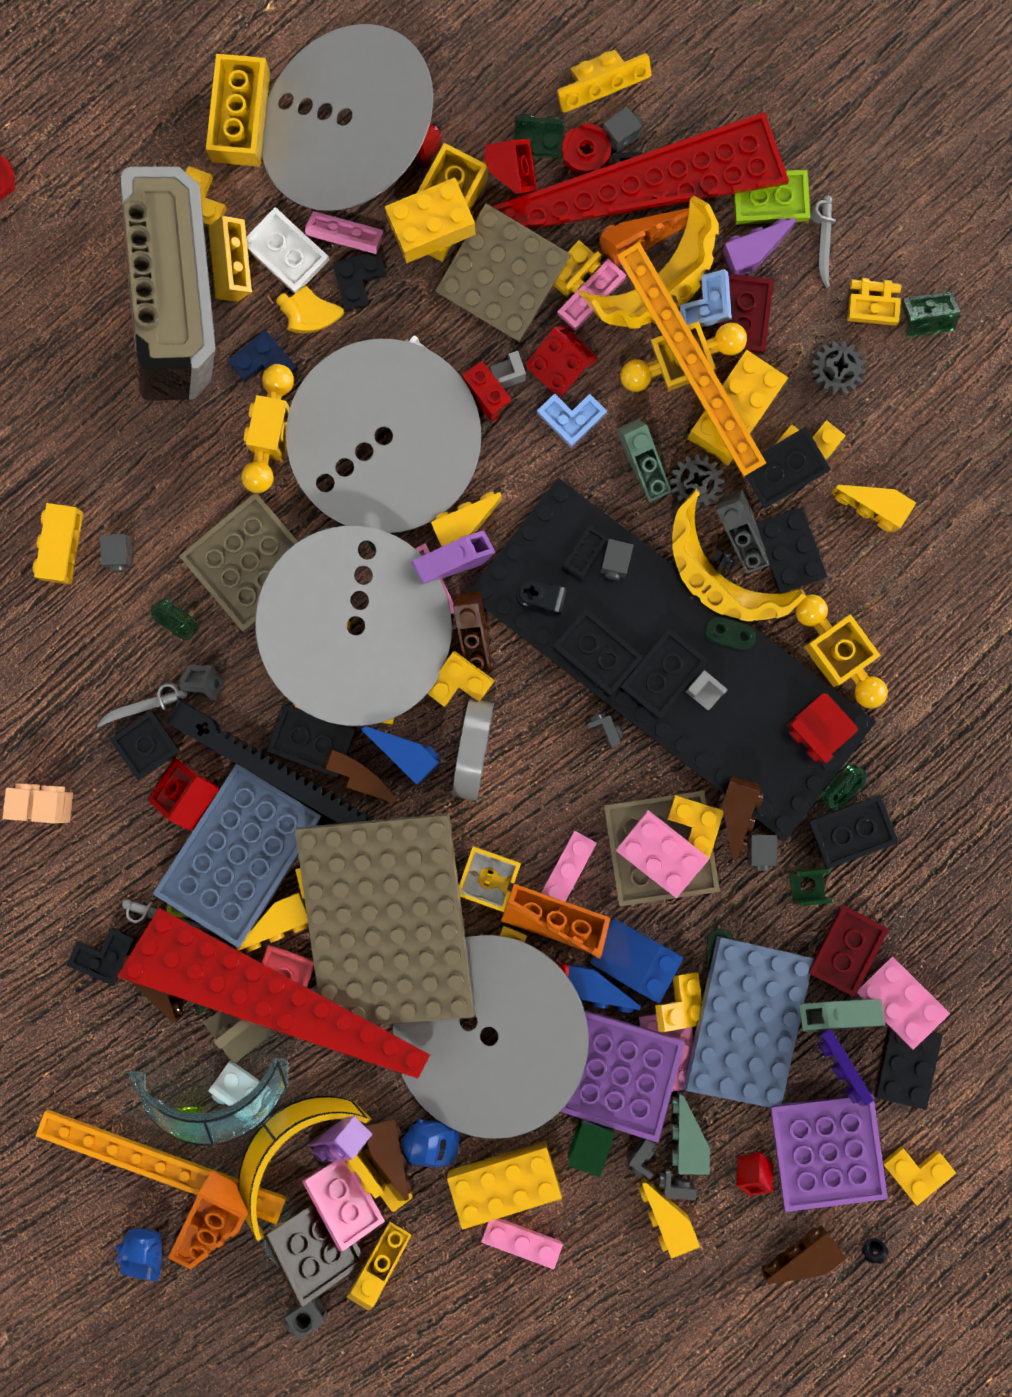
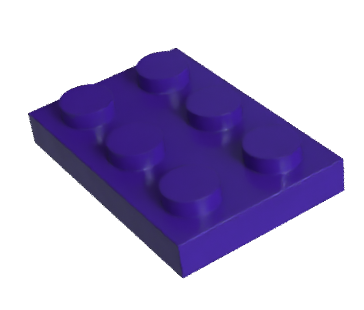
(844, 1069)

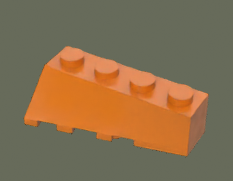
(556, 920)

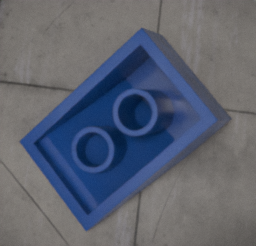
(409, 756)
(637, 961)

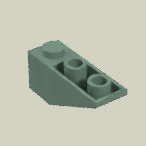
(644, 459)
(841, 1015)
(692, 1149)

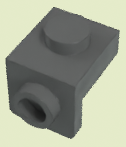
(612, 732)

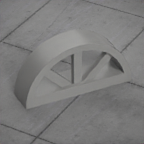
(472, 749)

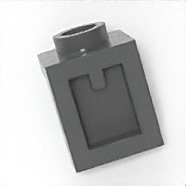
(202, 679)
(641, 1151)
(678, 1189)

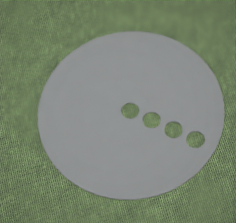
(391, 106)
(394, 388)
(307, 639)
(537, 1053)

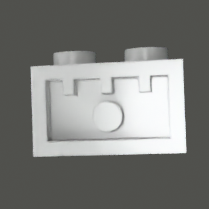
(232, 1084)

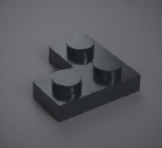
(352, 274)
(103, 963)

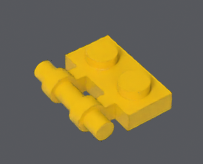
(874, 308)

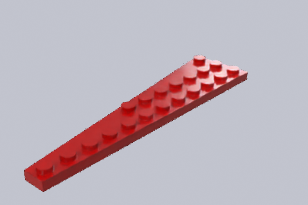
(704, 166)
(212, 974)

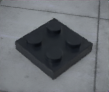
(145, 745)

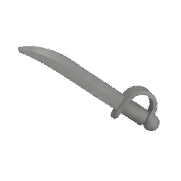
(826, 222)
(160, 700)
(149, 912)

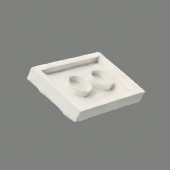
(285, 250)

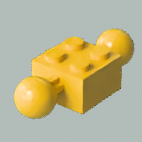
(637, 374)
(267, 428)
(842, 651)

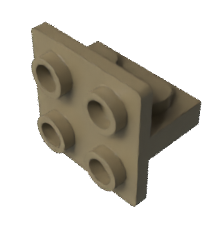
(236, 1035)

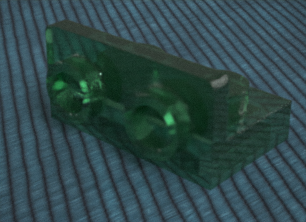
(544, 134)
(931, 313)

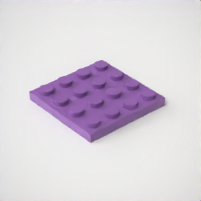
(626, 1077)
(827, 1153)

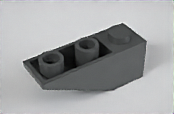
(742, 530)

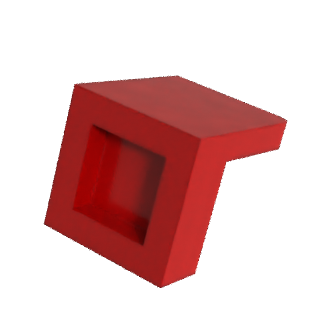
(754, 1174)

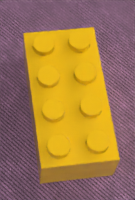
(238, 110)
(469, 173)
(751, 390)
(504, 1185)

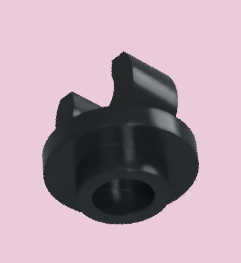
(724, 562)

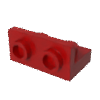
(486, 390)

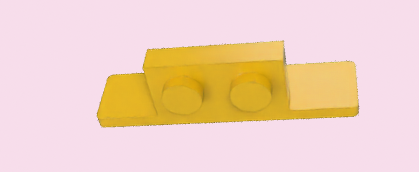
(602, 77)
(372, 1182)

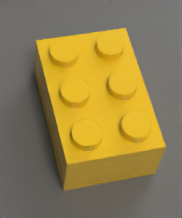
(430, 220)

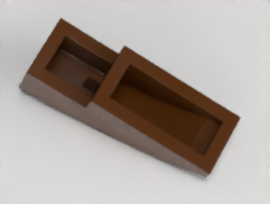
(357, 776)

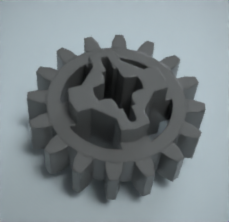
(848, 368)
(693, 472)

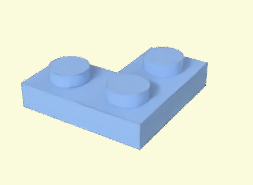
(714, 306)
(568, 423)

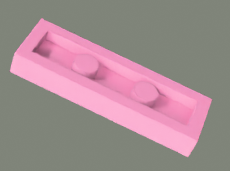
(344, 232)
(601, 283)
(569, 867)
(522, 1242)

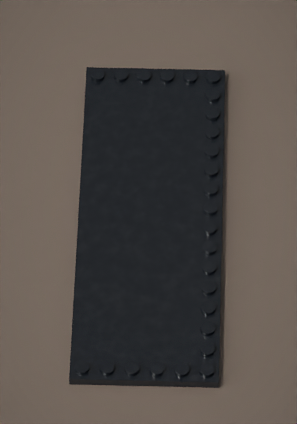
(765, 685)

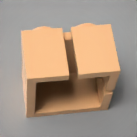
(44, 805)

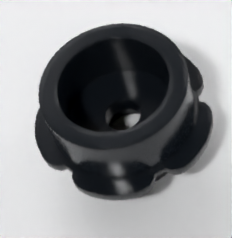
(875, 1245)

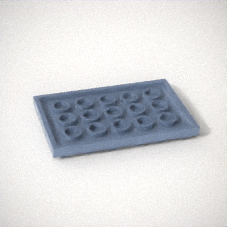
(236, 856)
(748, 1023)

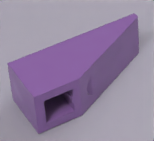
(748, 252)
(454, 557)
(340, 1141)

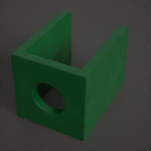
(817, 895)
(590, 1147)

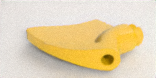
(308, 312)

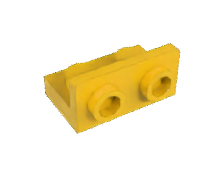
(578, 268)

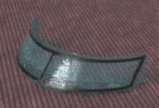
(221, 1125)

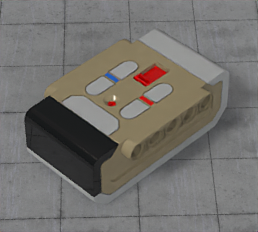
(167, 282)

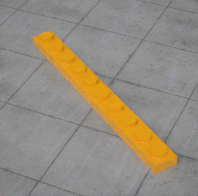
(691, 359)
(143, 1159)

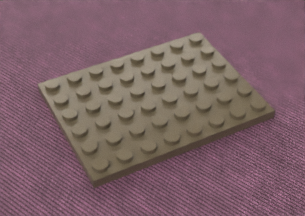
(387, 918)

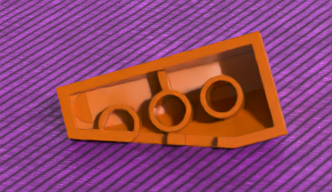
(644, 230)
(211, 1221)

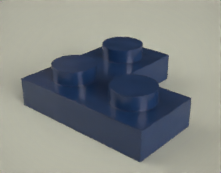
(257, 354)

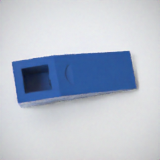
(597, 988)

